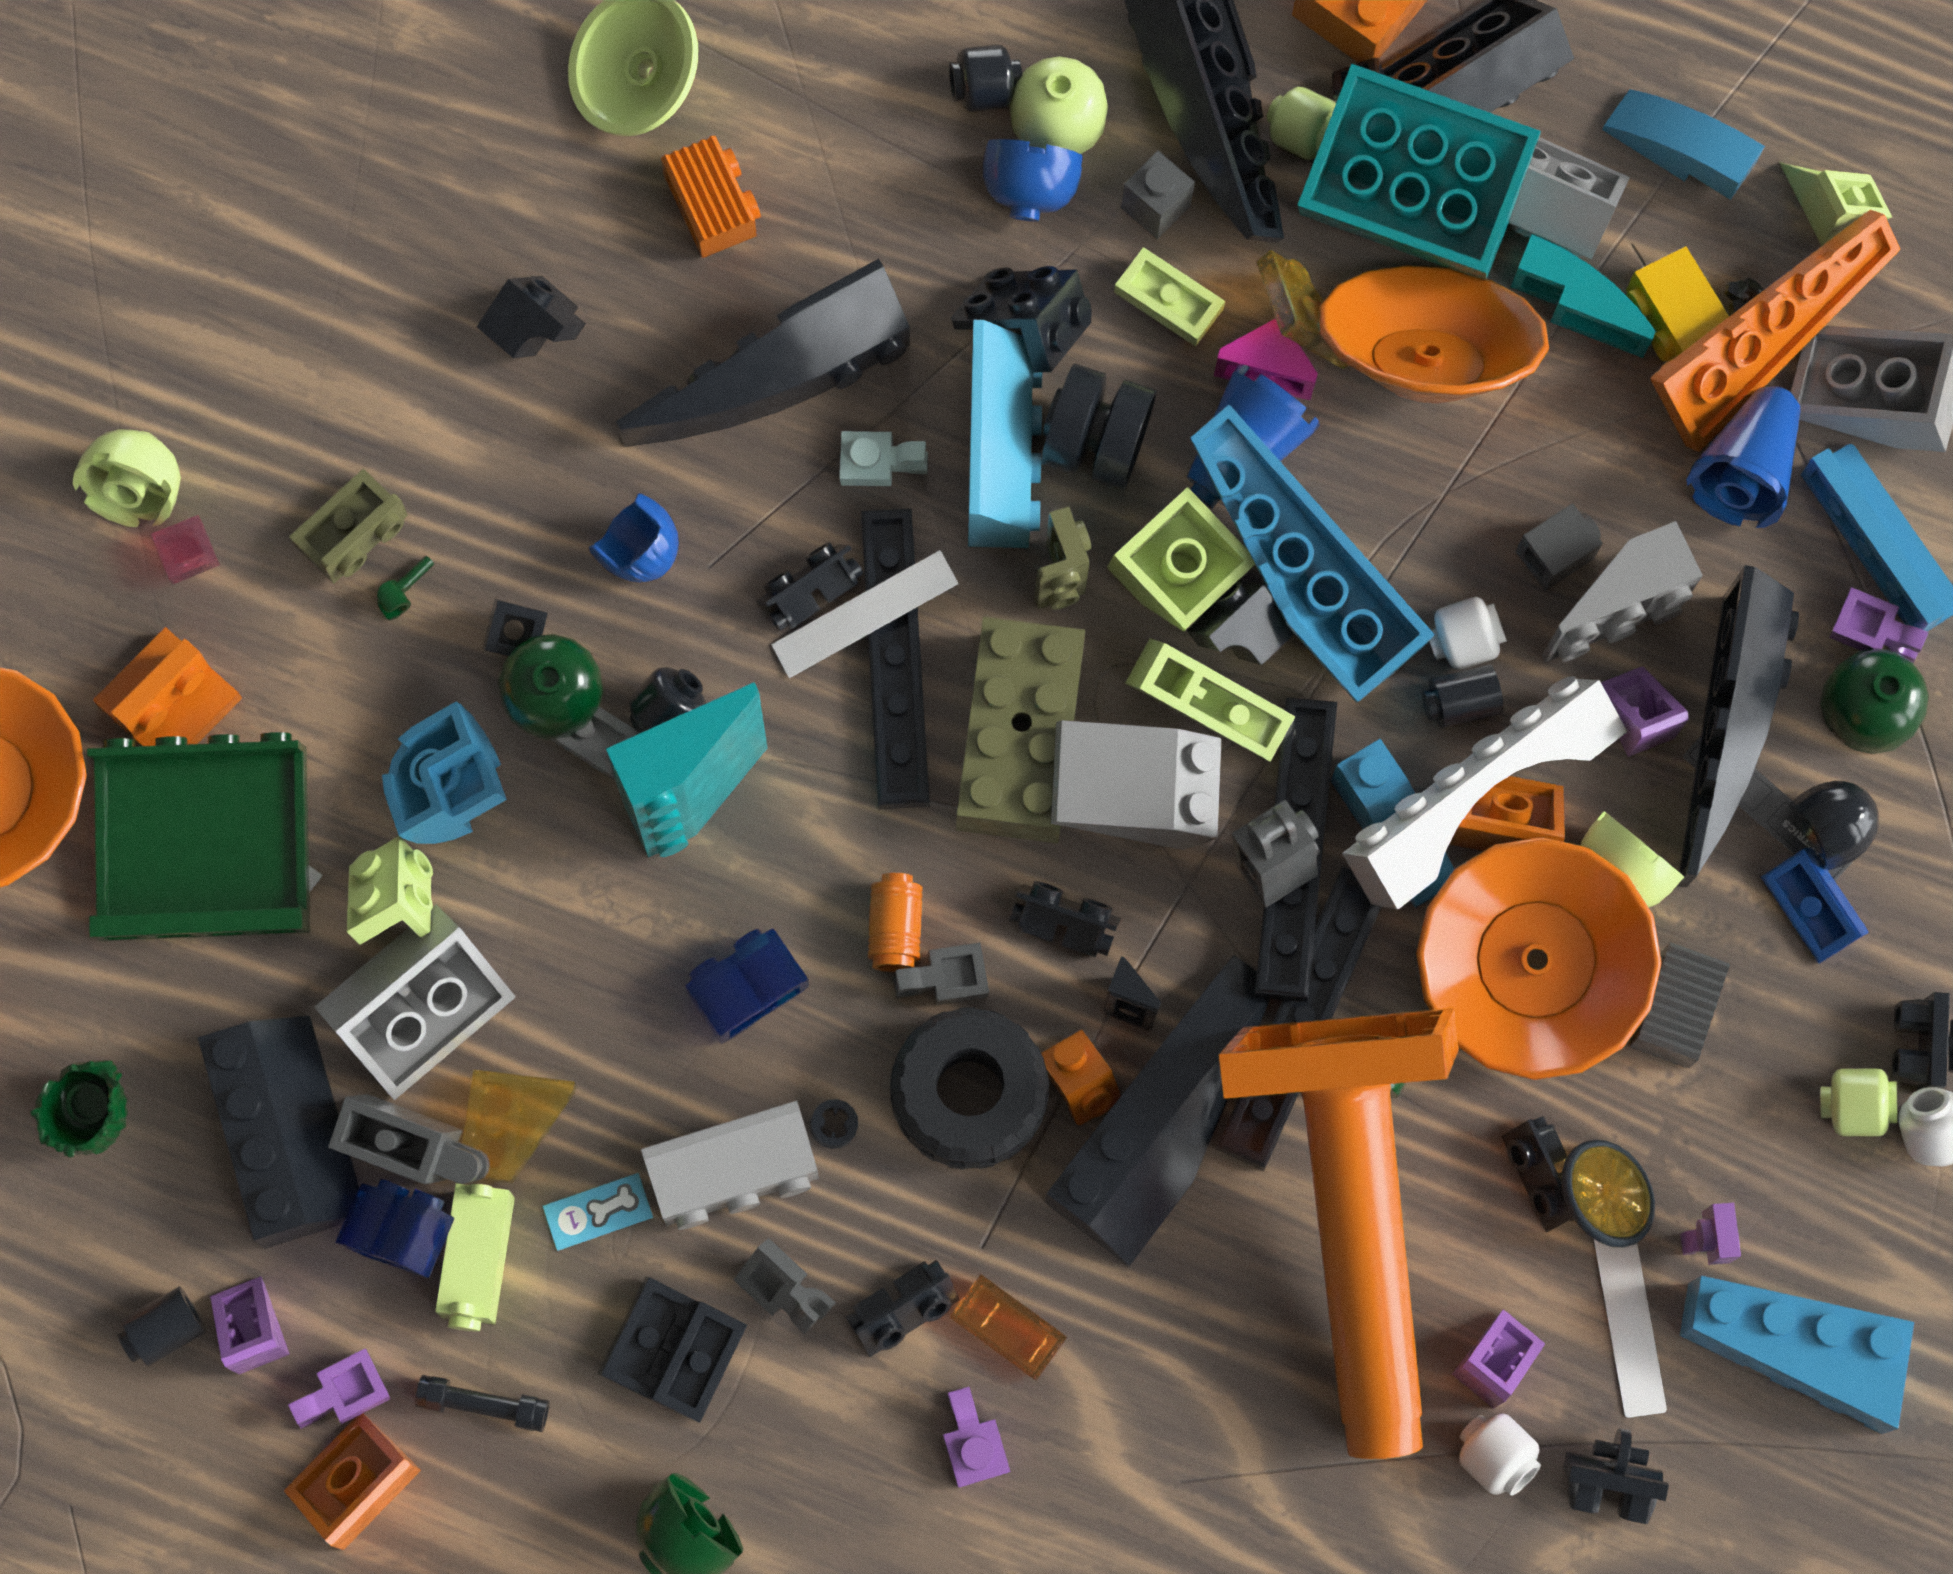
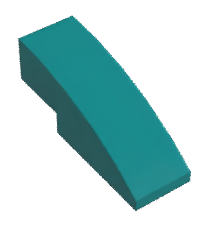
(1582, 297)

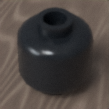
(984, 77)
(664, 697)

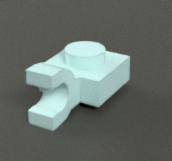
(871, 458)

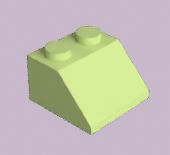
(1181, 561)

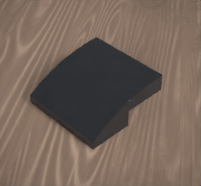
(672, 1349)

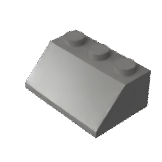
(1567, 199)
(415, 1003)
(731, 1165)

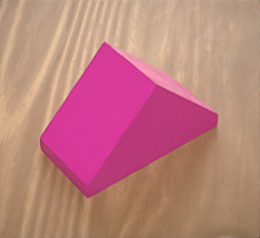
(1271, 355)

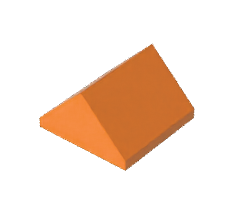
(1513, 812)
(351, 1482)

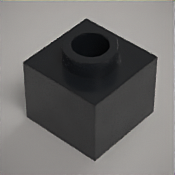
(503, 612)

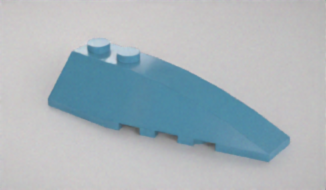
(1308, 563)

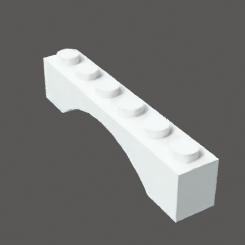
(1407, 849)

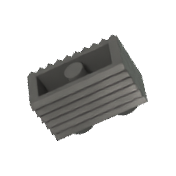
(1681, 1006)

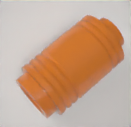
(895, 922)

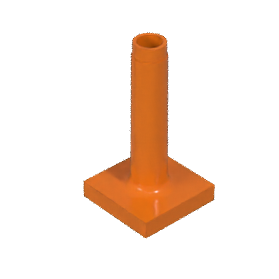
(1345, 1087)

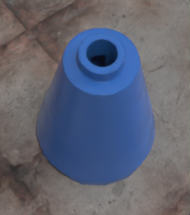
(1268, 412)
(1750, 461)

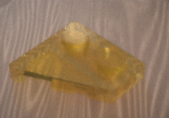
(1295, 303)
(511, 1117)

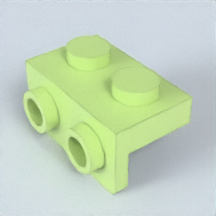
(389, 888)

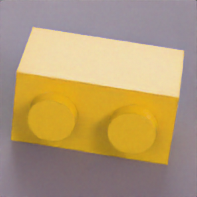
(1675, 302)

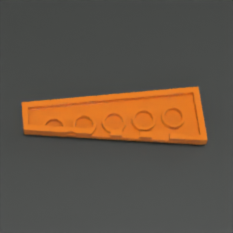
(1757, 341)

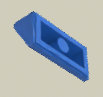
(1814, 904)

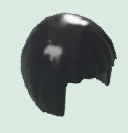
(1837, 821)

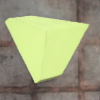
(1833, 198)

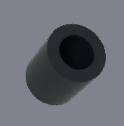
(1463, 696)
(161, 1327)

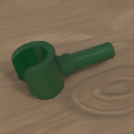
(391, 593)

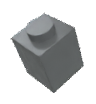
(1157, 195)
(1560, 546)

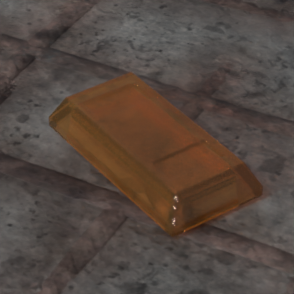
(1008, 1327)

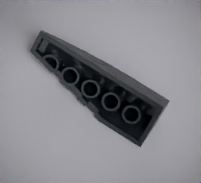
(1203, 84)
(816, 347)
(1739, 706)
(1160, 1126)

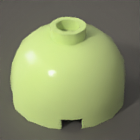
(1059, 105)
(129, 477)
(1647, 870)

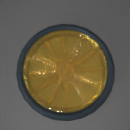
(1608, 1193)

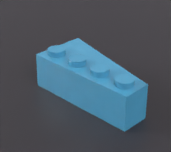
(1822, 1349)

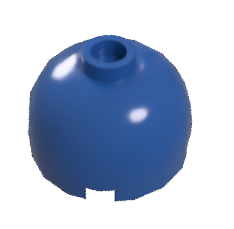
(1030, 177)

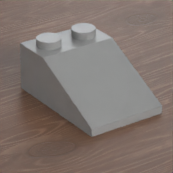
(1879, 385)
(1137, 782)

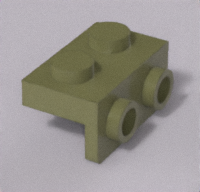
(350, 526)
(1066, 578)

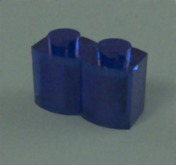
(746, 984)
(396, 1228)

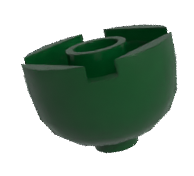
(550, 686)
(1875, 700)
(682, 1533)

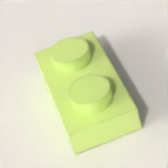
(1169, 296)

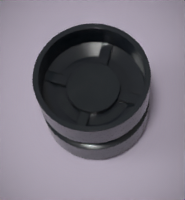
(1083, 422)

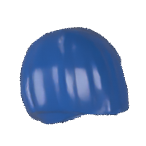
(638, 542)

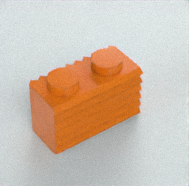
(709, 195)

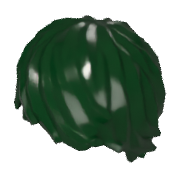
(82, 1109)

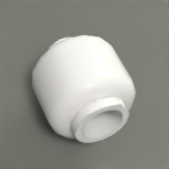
(1467, 633)
(1928, 1126)
(1499, 1454)

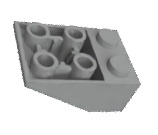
(1642, 583)

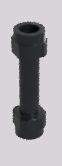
(436, 1394)

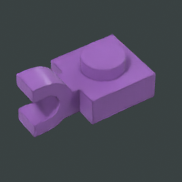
(1870, 623)
(1715, 1234)
(348, 1389)
(975, 1447)

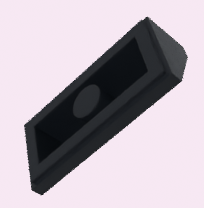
(1131, 998)

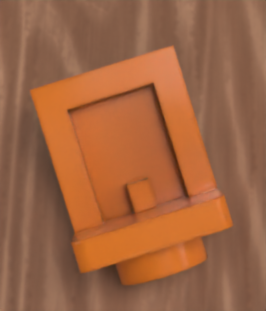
(1081, 1077)

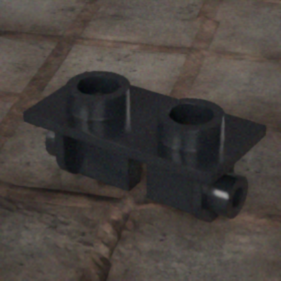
(824, 572)
(1084, 921)
(1534, 1152)
(925, 1298)

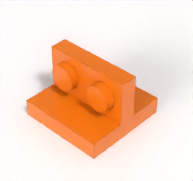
(167, 693)

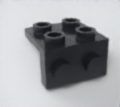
(1041, 302)

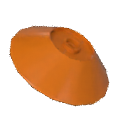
(1433, 332)
(38, 774)
(1596, 948)

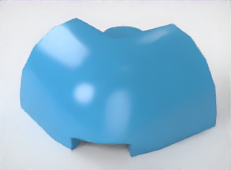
(442, 777)

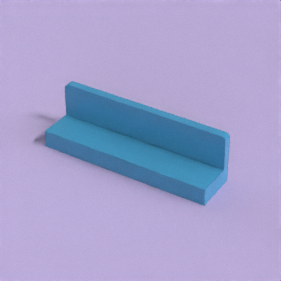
(1880, 536)

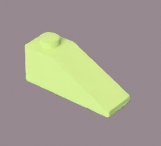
(1209, 699)

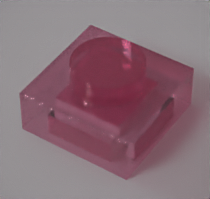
(185, 549)

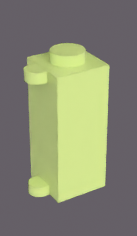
(475, 1256)

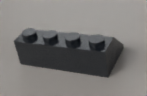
(1487, 54)
(279, 1127)

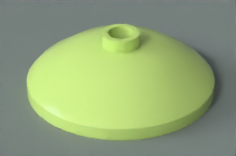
(614, 60)

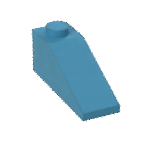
(1371, 789)

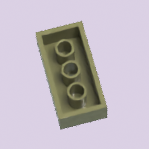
(1026, 678)

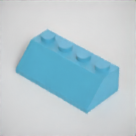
(1002, 440)

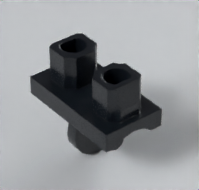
(1931, 1022)
(1638, 1484)

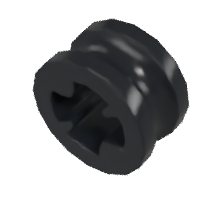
(818, 1121)

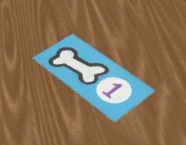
(597, 1211)

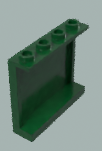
(201, 838)

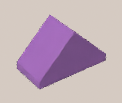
(1645, 710)
(247, 1327)
(1499, 1360)

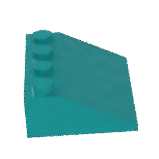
(1418, 172)
(687, 768)

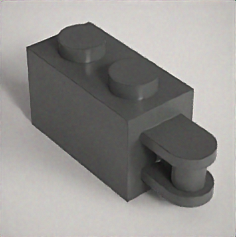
(1277, 852)
(405, 1142)

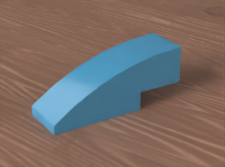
(1684, 141)

